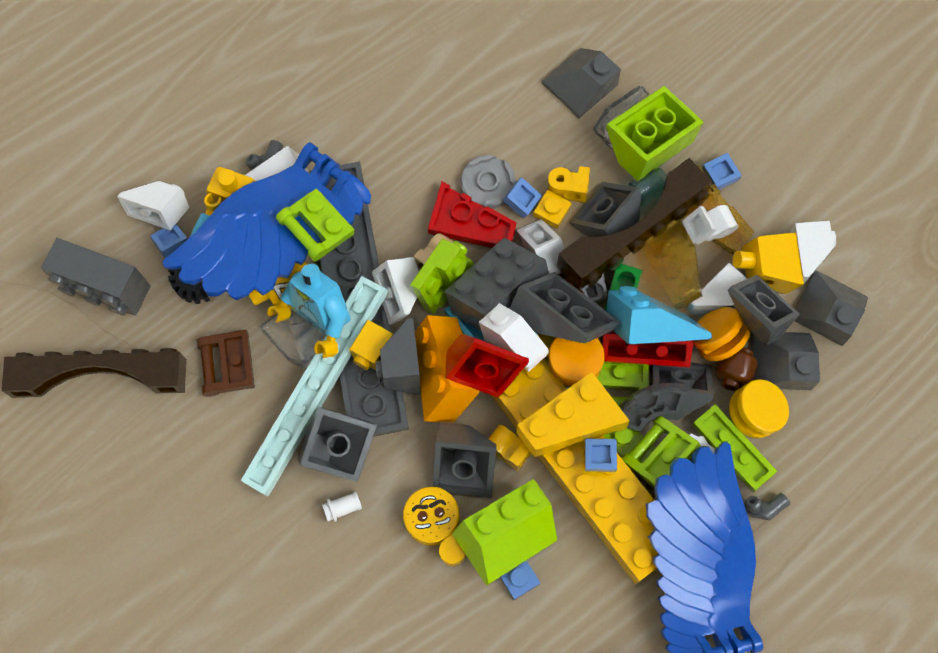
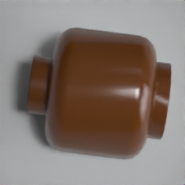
(737, 369)

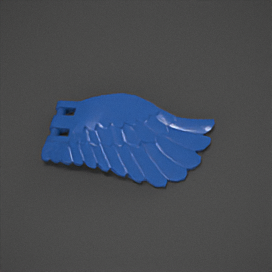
(243, 242)
(703, 555)

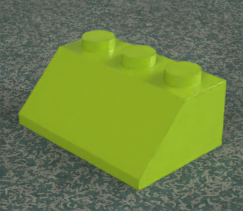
(652, 132)
(507, 532)

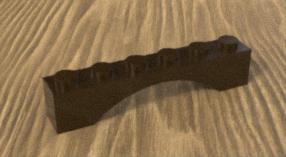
(592, 256)
(36, 375)

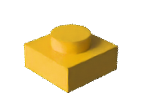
(552, 209)

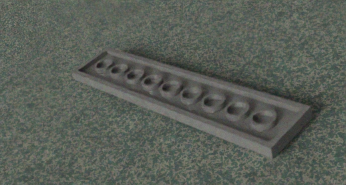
(361, 390)

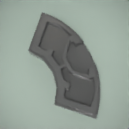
(654, 402)

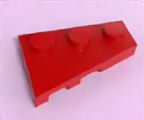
(468, 221)

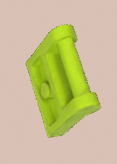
(321, 218)
(624, 376)
(674, 445)

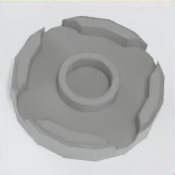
(487, 180)

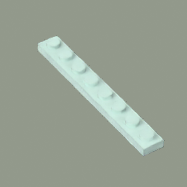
(311, 392)

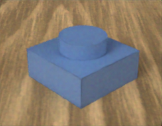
(722, 171)
(522, 197)
(168, 240)
(600, 455)
(520, 580)

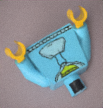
(318, 302)

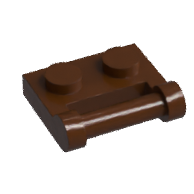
(235, 362)

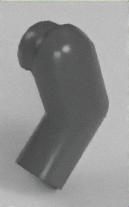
(254, 160)
(766, 510)

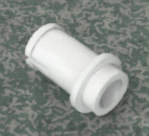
(341, 506)

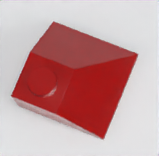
(482, 365)

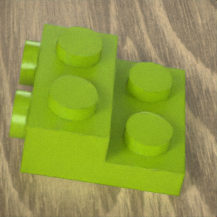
(440, 272)

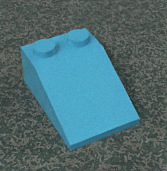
(650, 320)

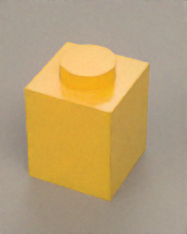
(368, 344)

